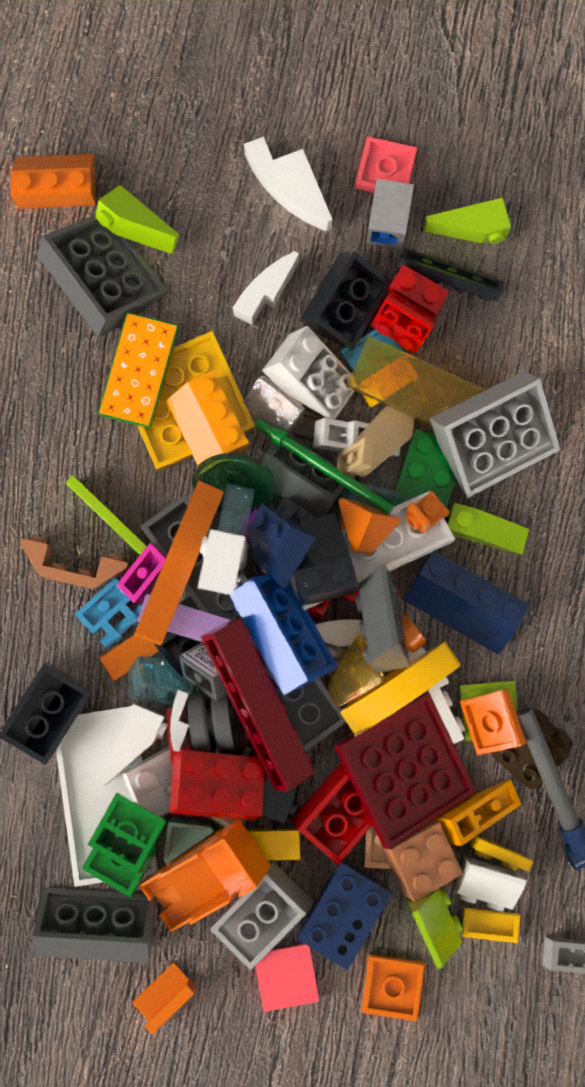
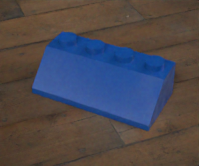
(283, 633)

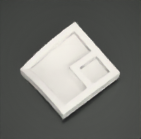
(149, 779)

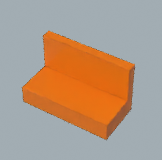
(164, 997)

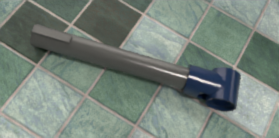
(571, 827)

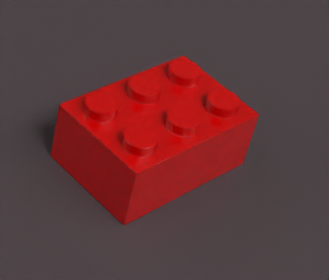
(217, 785)

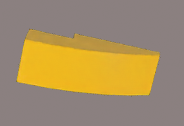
(277, 843)

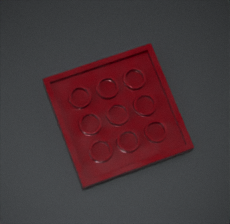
(406, 770)

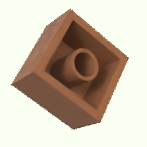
(423, 862)

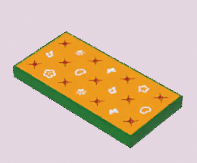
(138, 370)

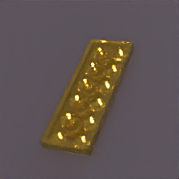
(407, 382)

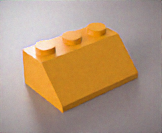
(207, 418)

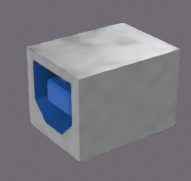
(389, 213)

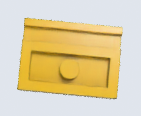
(509, 858)

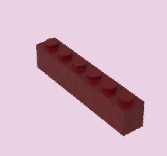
(258, 705)

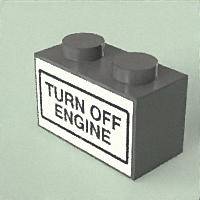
(201, 672)

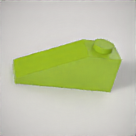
(133, 220)
(473, 223)
(486, 529)

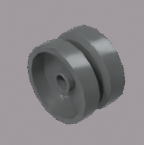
(209, 723)

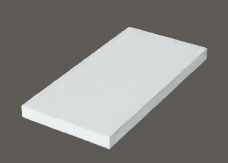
(81, 764)

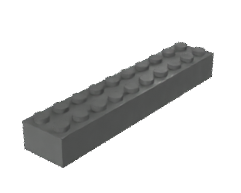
(307, 708)

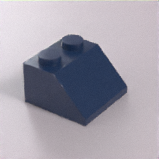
(278, 543)

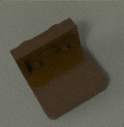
(520, 760)

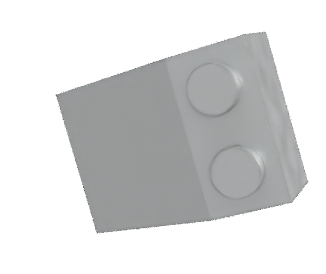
(262, 916)

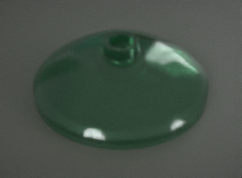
(239, 471)

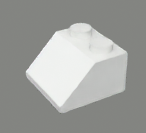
(489, 883)

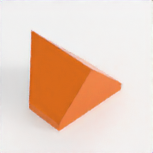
(366, 525)

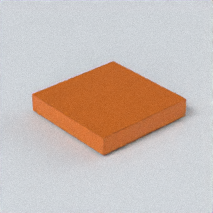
(493, 722)
(393, 986)

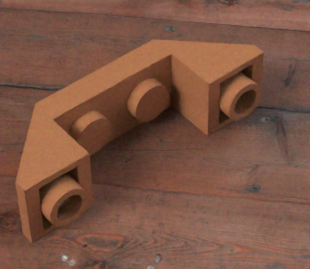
(40, 556)

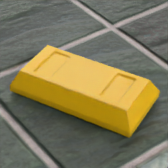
(491, 925)

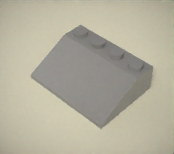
(496, 433)

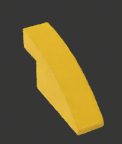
(400, 688)

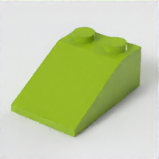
(436, 925)

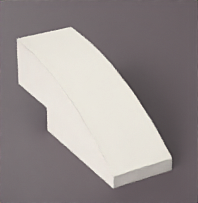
(266, 288)
(338, 435)

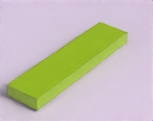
(106, 515)

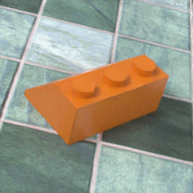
(54, 181)

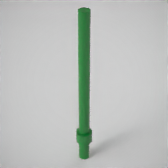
(281, 438)

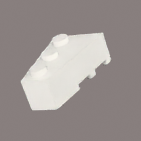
(223, 561)

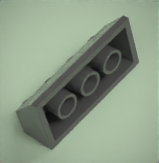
(94, 925)

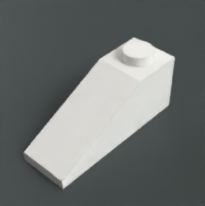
(137, 735)

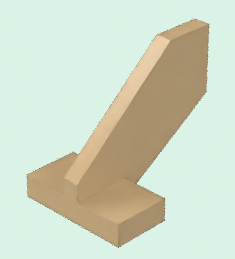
(376, 443)

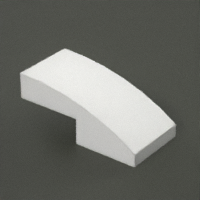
(178, 728)

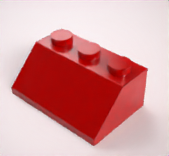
(333, 816)

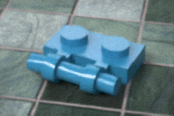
(103, 608)

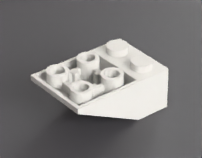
(310, 373)

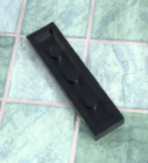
(453, 275)

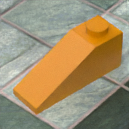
(478, 812)

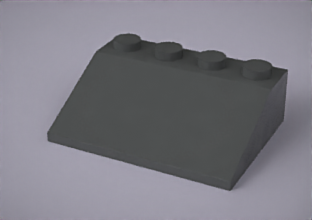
(100, 273)

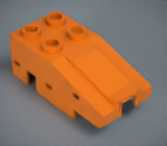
(207, 876)

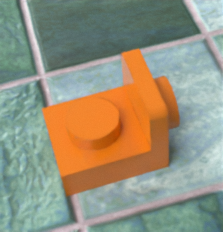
(426, 513)

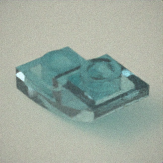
(236, 510)

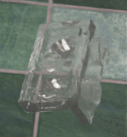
(273, 405)

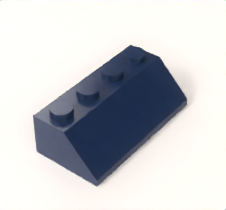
(466, 602)

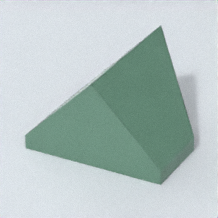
(184, 834)

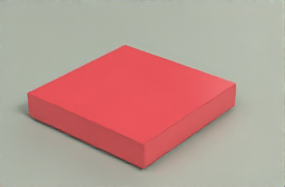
(384, 161)
(287, 977)

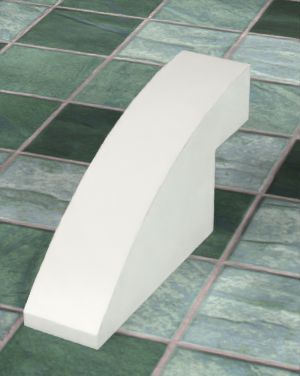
(289, 183)

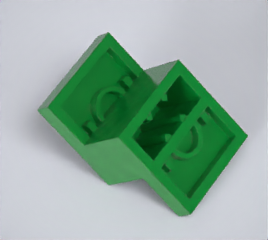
(124, 844)

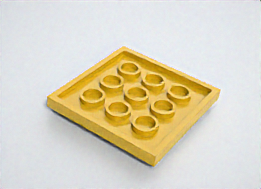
(188, 362)

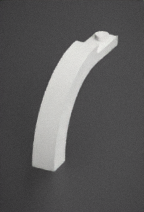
(343, 634)

